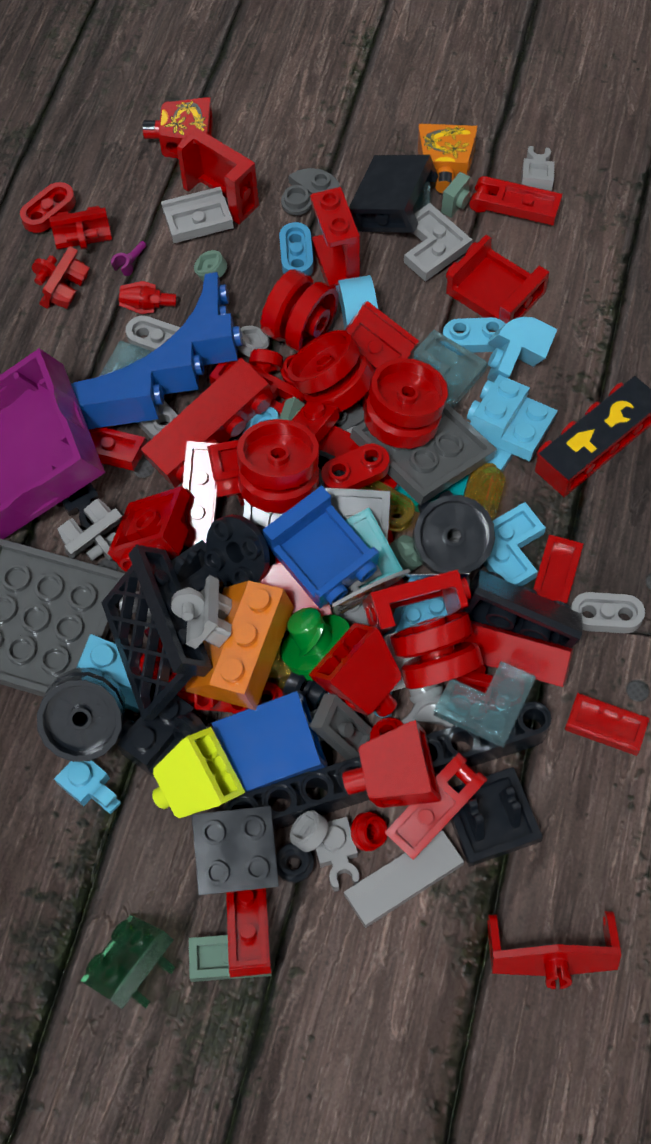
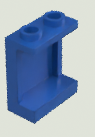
(320, 548)
(271, 742)

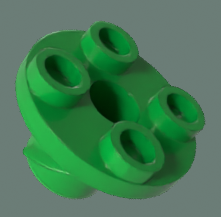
(310, 639)

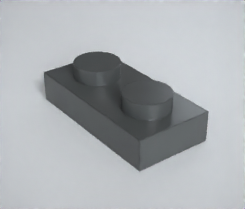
(340, 726)

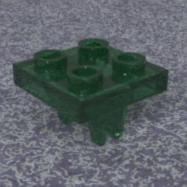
(127, 961)

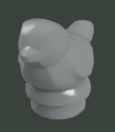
(424, 703)

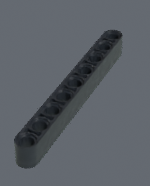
(440, 747)

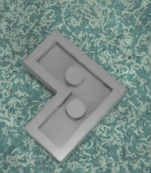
(440, 243)

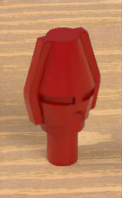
(144, 297)

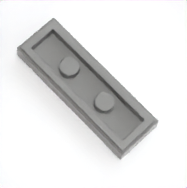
(402, 880)

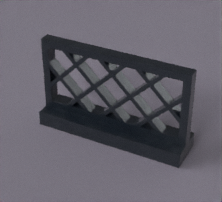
(158, 585)

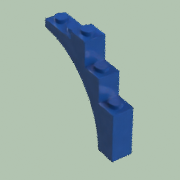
(173, 367)

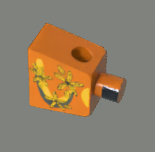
(450, 149)

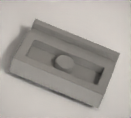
(197, 214)

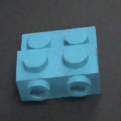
(510, 417)

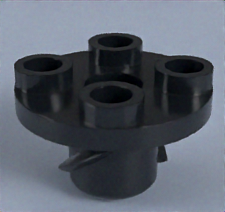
(237, 550)

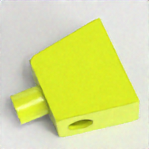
(195, 776)

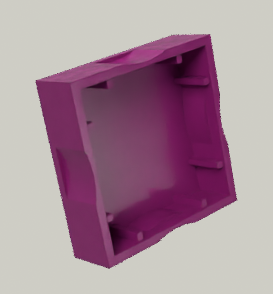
(42, 441)

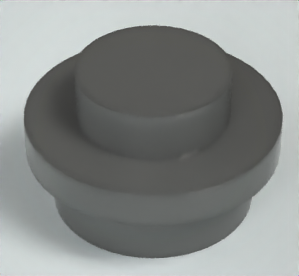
(296, 200)

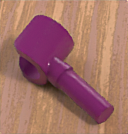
(127, 259)

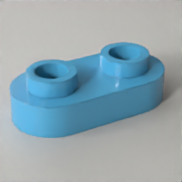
(296, 254)

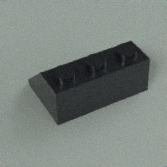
(522, 610)

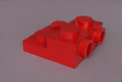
(153, 524)

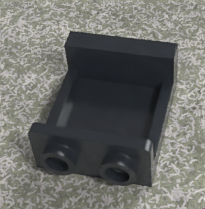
(390, 193)

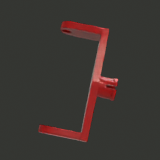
(556, 960)

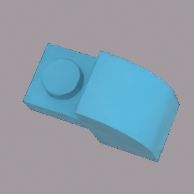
(353, 294)
(519, 339)

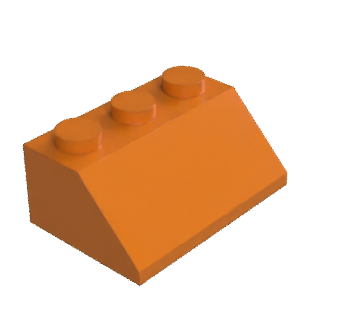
(246, 657)

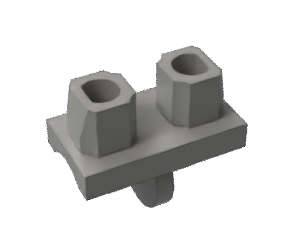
(103, 522)
(204, 613)

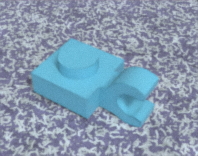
(87, 781)

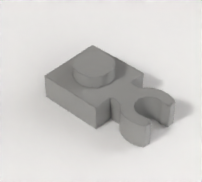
(538, 170)
(337, 850)

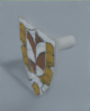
(356, 595)

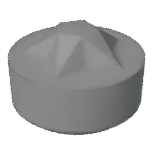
(253, 339)
(308, 831)

